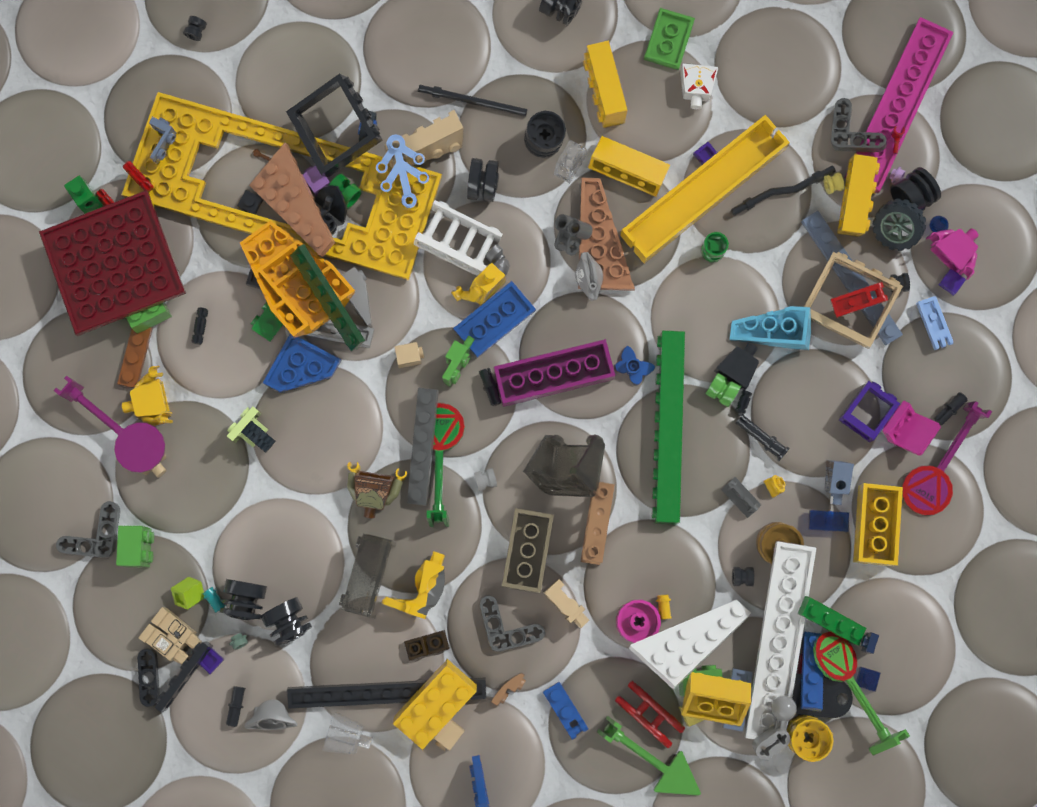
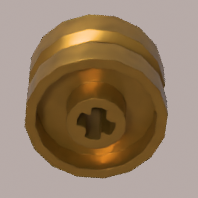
(776, 532)

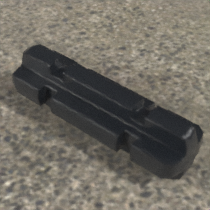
(199, 326)

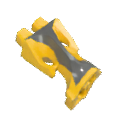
(430, 586)

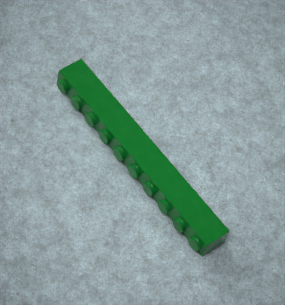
(670, 427)

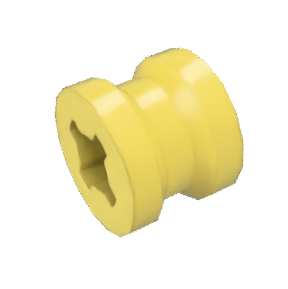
(833, 183)

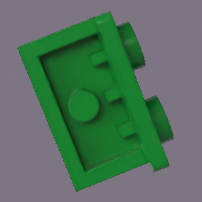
(267, 324)

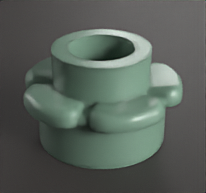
(238, 641)

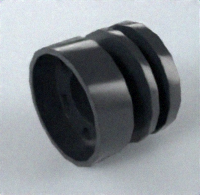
(565, 8)
(546, 124)
(918, 188)
(243, 599)
(286, 621)

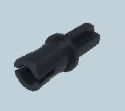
(490, 386)
(951, 408)
(235, 706)

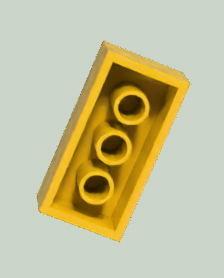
(605, 84)
(857, 195)
(877, 524)
(434, 704)

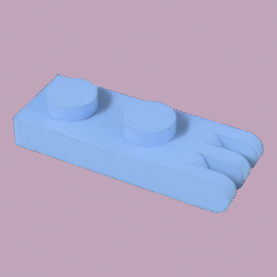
(934, 322)

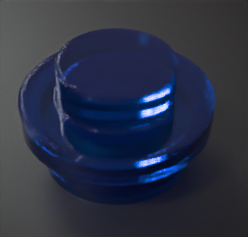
(938, 223)

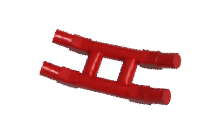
(662, 715)

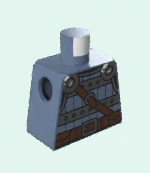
(836, 472)

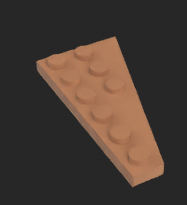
(289, 195)
(604, 242)

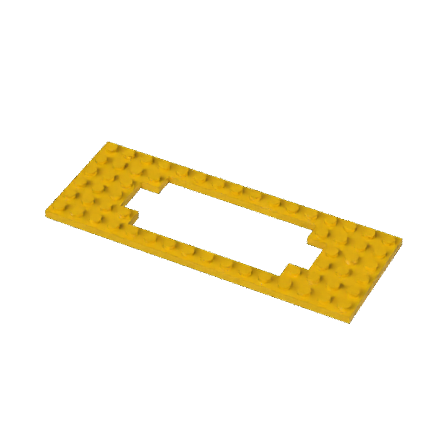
(381, 246)

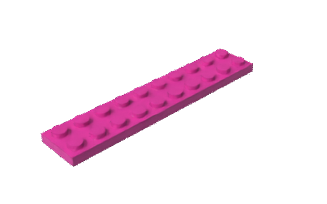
(906, 90)

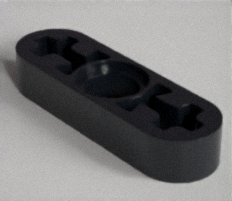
(154, 661)

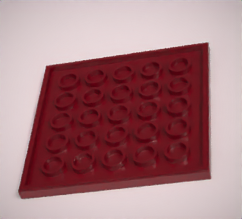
(112, 263)

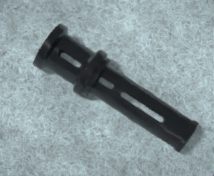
(770, 443)

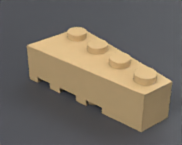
(434, 140)

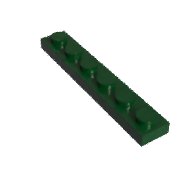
(327, 298)

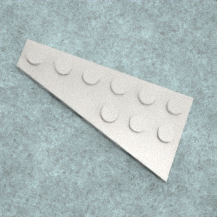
(685, 646)

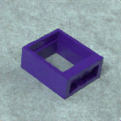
(858, 426)

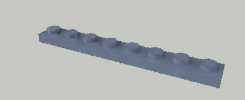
(828, 243)

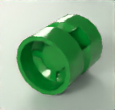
(349, 191)
(714, 247)

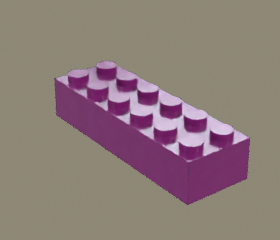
(554, 373)

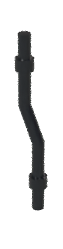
(750, 203)

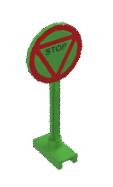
(839, 663)

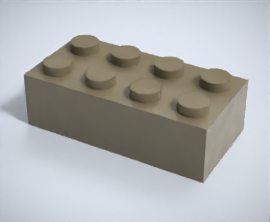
(527, 550)

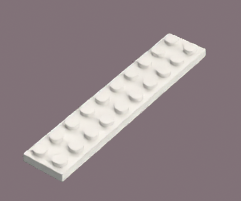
(780, 633)

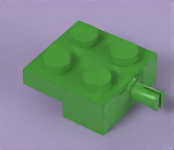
(456, 359)

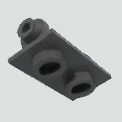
(741, 497)

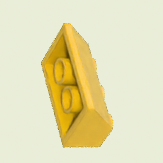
(716, 699)

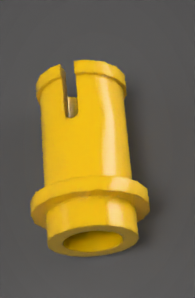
(664, 606)

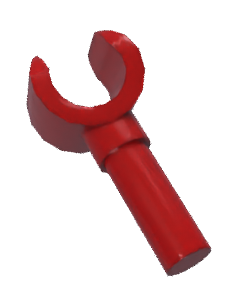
(897, 136)

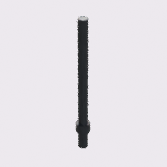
(437, 92)

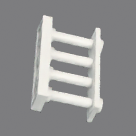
(443, 249)

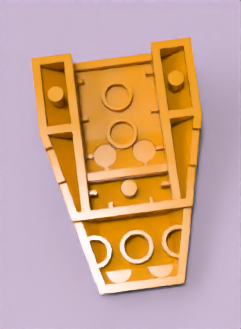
(283, 284)

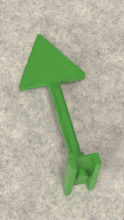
(676, 777)

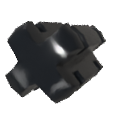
(743, 402)

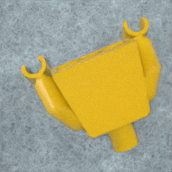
(149, 399)

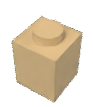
(408, 354)
(449, 735)

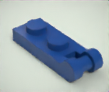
(565, 709)

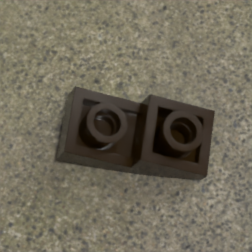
(426, 645)

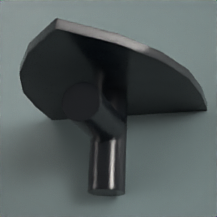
(332, 201)

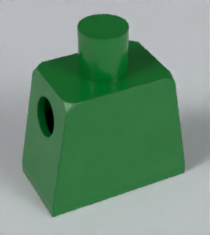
(82, 194)

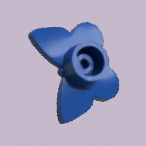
(633, 366)

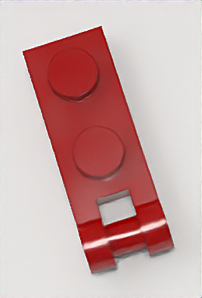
(858, 300)

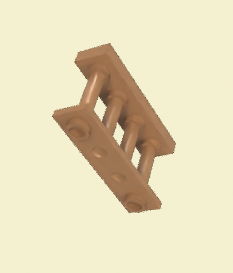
(597, 524)

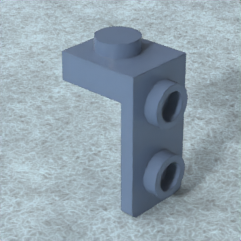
(167, 139)

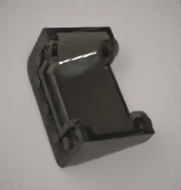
(567, 468)

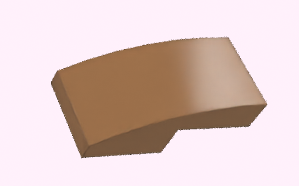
(514, 683)

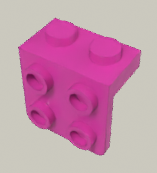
(910, 429)

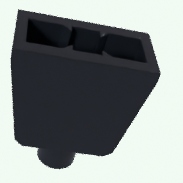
(739, 365)

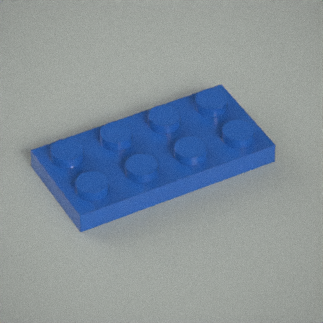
(495, 318)

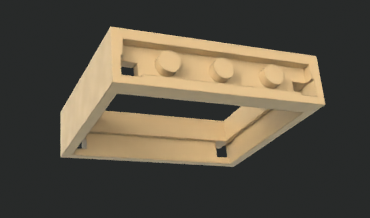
(859, 268)

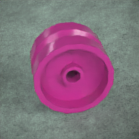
(645, 612)

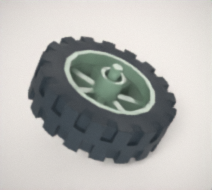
(907, 210)

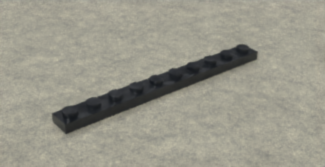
(362, 693)

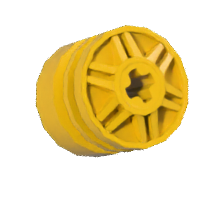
(820, 738)

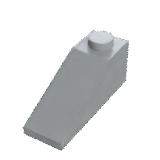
(360, 298)

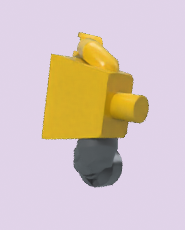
(488, 281)

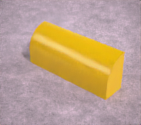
(628, 166)

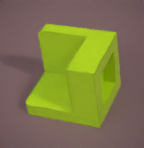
(187, 592)

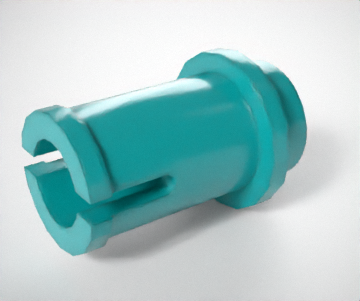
(213, 599)

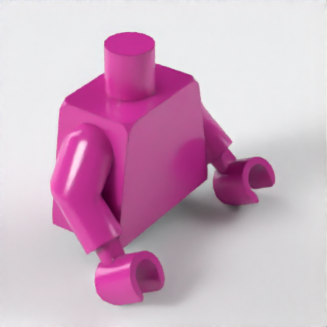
(956, 249)

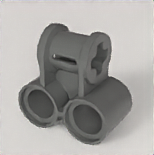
(571, 233)

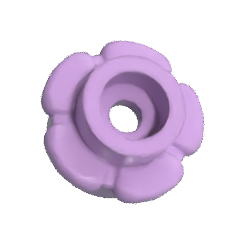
(896, 175)

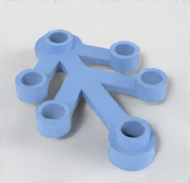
(401, 168)

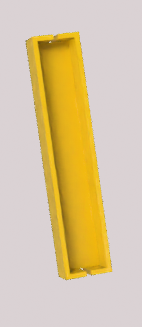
(704, 189)

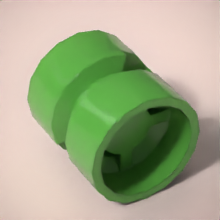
(723, 390)

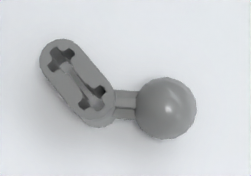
(783, 710)

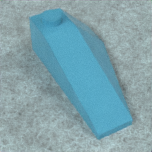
(780, 328)

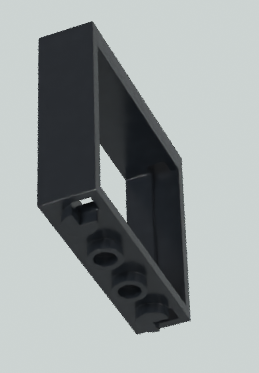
(295, 114)

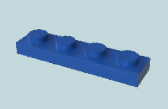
(811, 675)

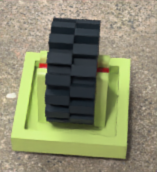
(251, 430)

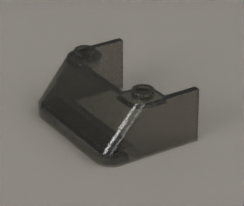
(366, 575)

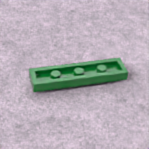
(832, 620)

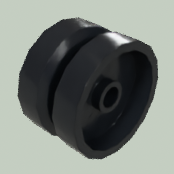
(483, 180)

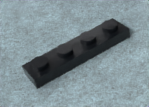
(178, 682)

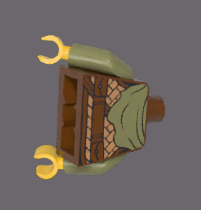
(373, 489)

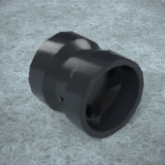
(195, 28)
(742, 576)

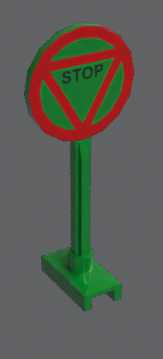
(448, 433)

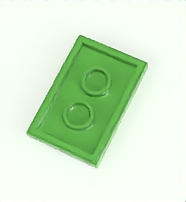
(669, 39)

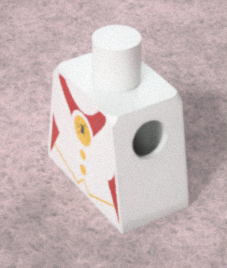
(697, 83)

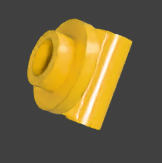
(775, 485)

